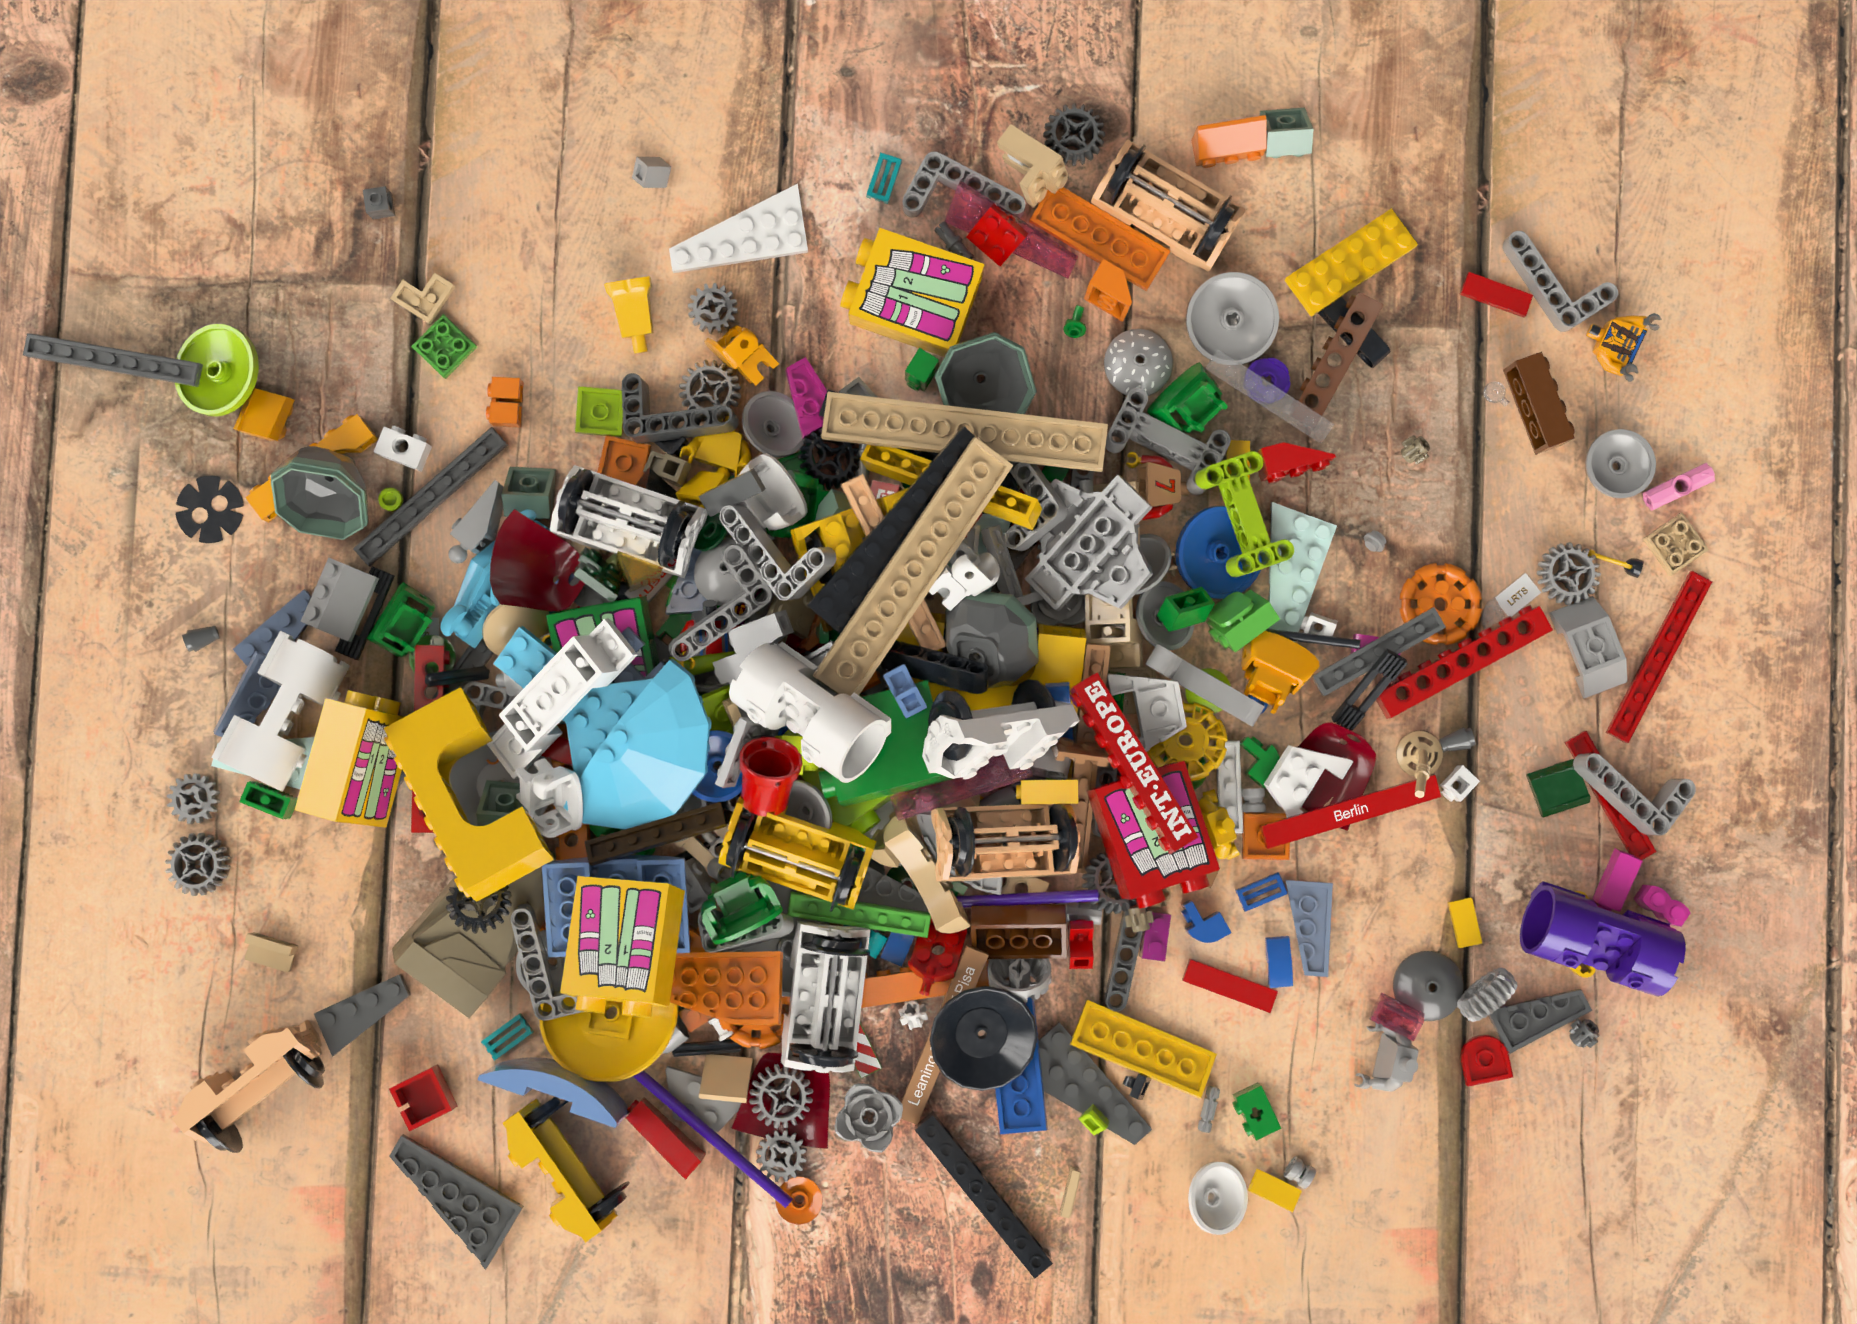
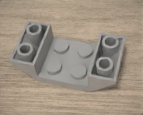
(1592, 646)

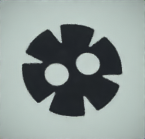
(192, 499)

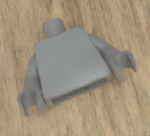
(1393, 1063)

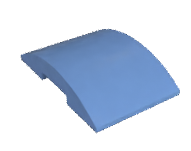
(561, 881)
(588, 1098)

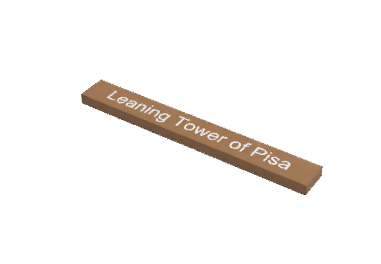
(926, 1070)

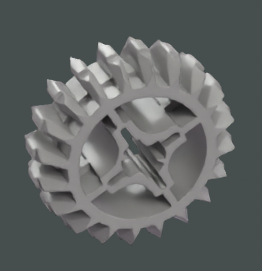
(701, 373)
(1571, 582)
(182, 853)
(1487, 994)
(776, 1105)

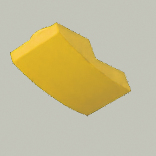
(1274, 1190)

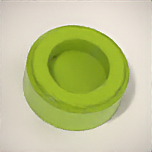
(390, 499)

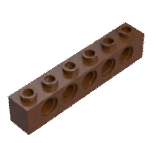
(1369, 309)

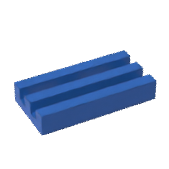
(1243, 899)

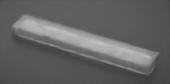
(1269, 396)

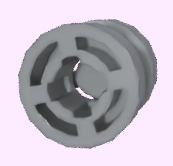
(1253, 800)
(1299, 1172)

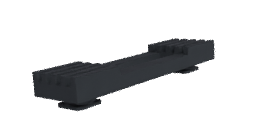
(355, 648)
(1390, 666)

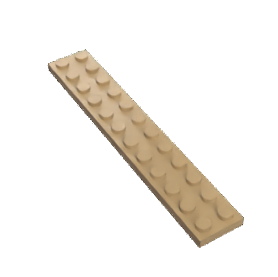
(932, 426)
(913, 569)

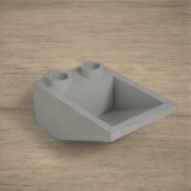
(479, 525)

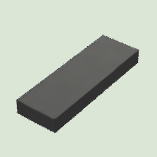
(732, 492)

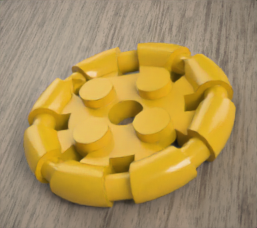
(1200, 743)

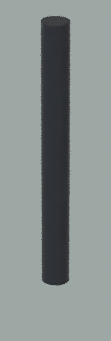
(1318, 639)

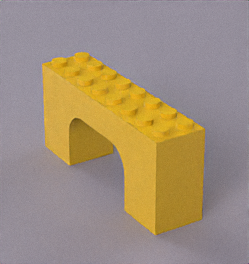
(1060, 660)
(426, 750)

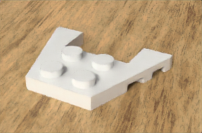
(1156, 703)
(1297, 775)

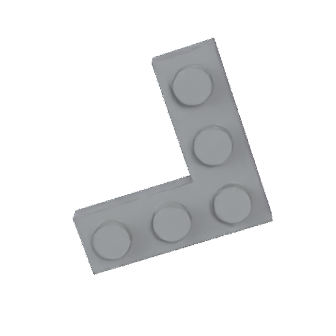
(744, 731)

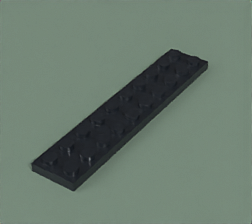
(855, 577)

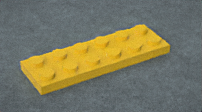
(1351, 262)
(1143, 1049)

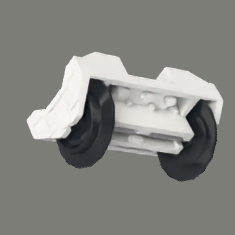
(602, 507)
(965, 739)
(822, 1021)

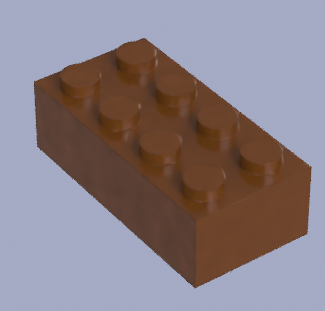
(1539, 403)
(1020, 931)

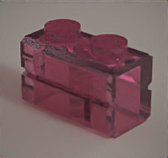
(1397, 1016)

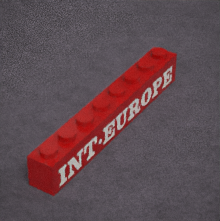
(1133, 763)

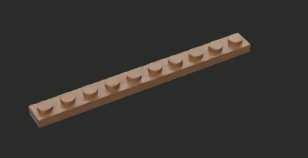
(1095, 660)

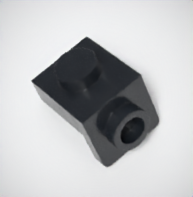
(672, 447)

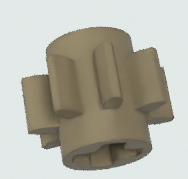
(1415, 449)
(1139, 919)

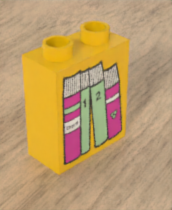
(912, 292)
(350, 766)
(622, 944)

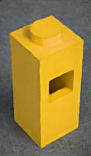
(1048, 791)

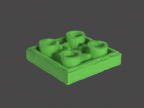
(444, 346)

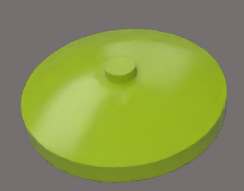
(227, 370)

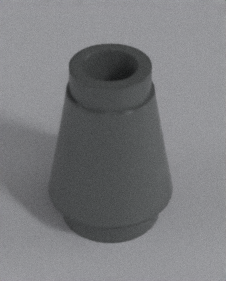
(199, 638)
(1458, 740)

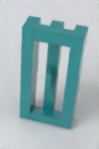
(879, 197)
(491, 1048)

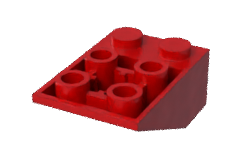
(1291, 459)

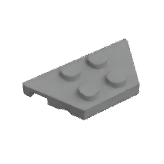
(686, 1089)

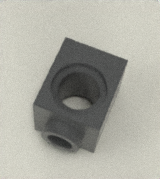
(378, 202)

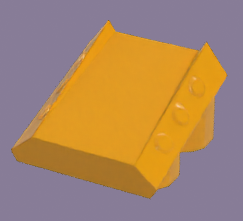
(265, 415)

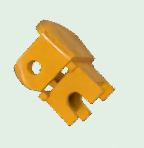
(742, 353)
(1280, 668)

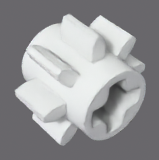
(913, 1014)

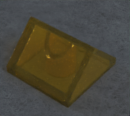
(637, 572)

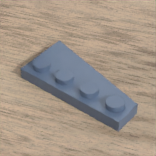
(1312, 920)

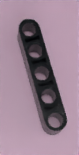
(1373, 347)
(938, 667)

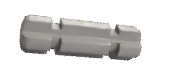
(1208, 1109)

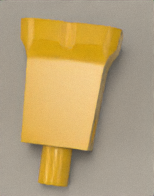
(633, 309)

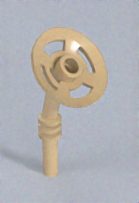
(1420, 758)

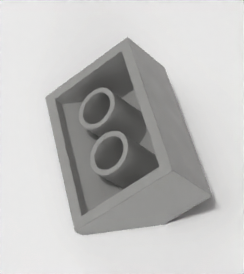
(339, 600)

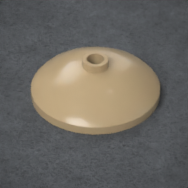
(506, 619)

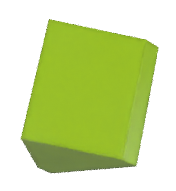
(1094, 1120)

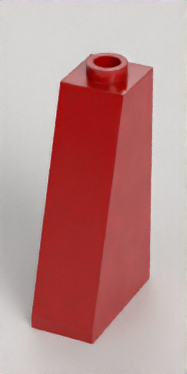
(665, 1137)

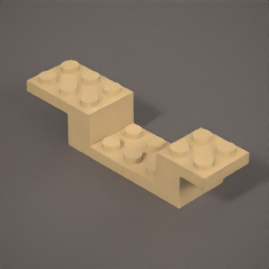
(1114, 625)

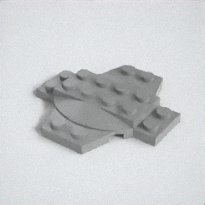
(1093, 546)

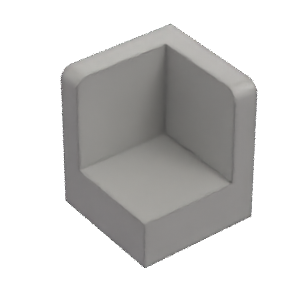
(651, 172)

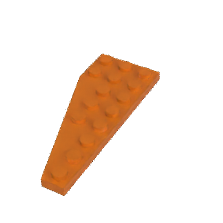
(730, 985)

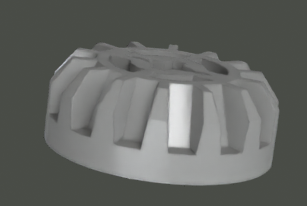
(1019, 976)

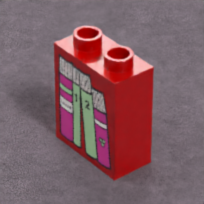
(1133, 848)

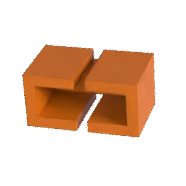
(501, 391)

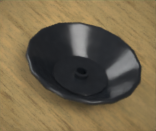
(987, 1059)

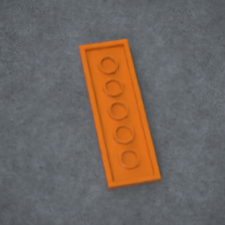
(1100, 236)

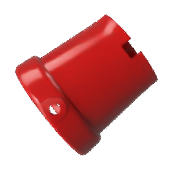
(768, 774)

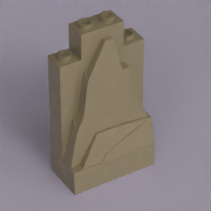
(463, 964)

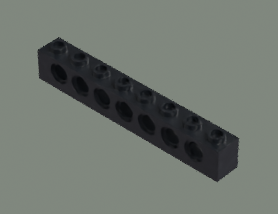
(983, 1194)

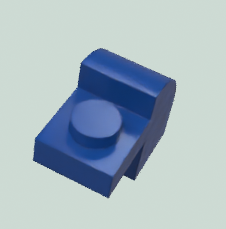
(1207, 929)

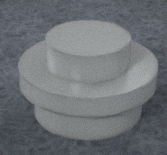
(1375, 541)

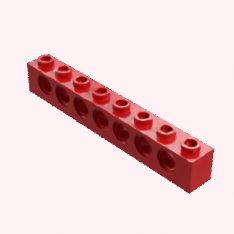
(1536, 627)
(423, 656)

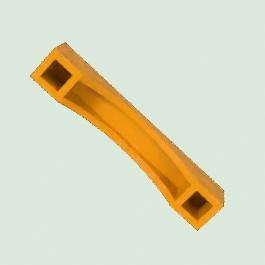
(350, 437)

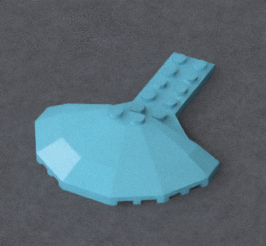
(630, 743)

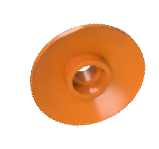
(805, 1211)

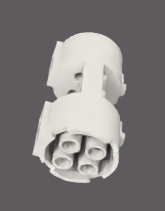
(301, 673)
(837, 731)

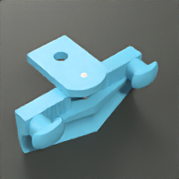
(475, 597)

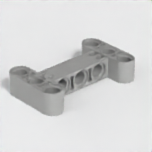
(1165, 439)

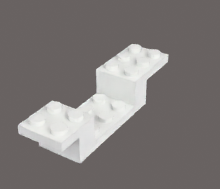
(535, 712)

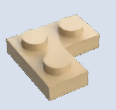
(424, 303)

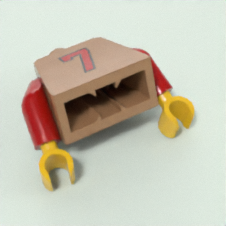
(1158, 483)

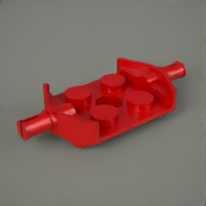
(935, 967)

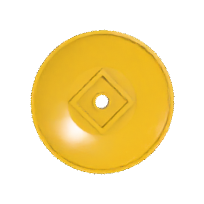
(605, 1047)

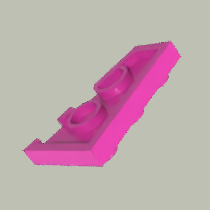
(807, 395)

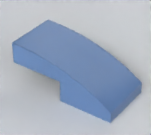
(904, 691)

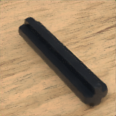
(457, 676)
(706, 1048)

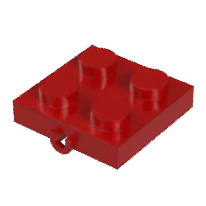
(997, 235)

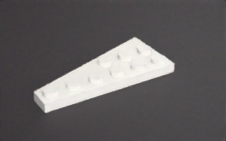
(758, 233)

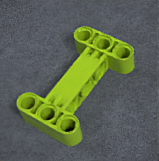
(1244, 514)

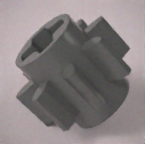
(1584, 1033)

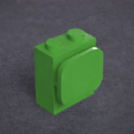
(1240, 619)

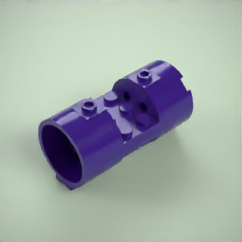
(1627, 946)

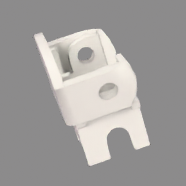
(781, 501)
(968, 576)
(550, 787)

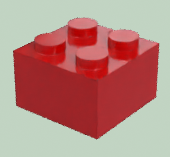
(426, 1095)

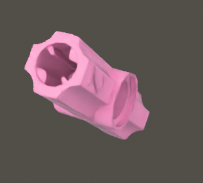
(1689, 480)

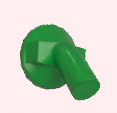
(1073, 327)

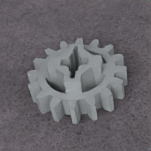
(703, 311)
(199, 791)
(787, 1164)

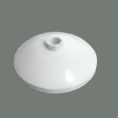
(1226, 1198)

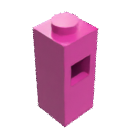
(1617, 880)

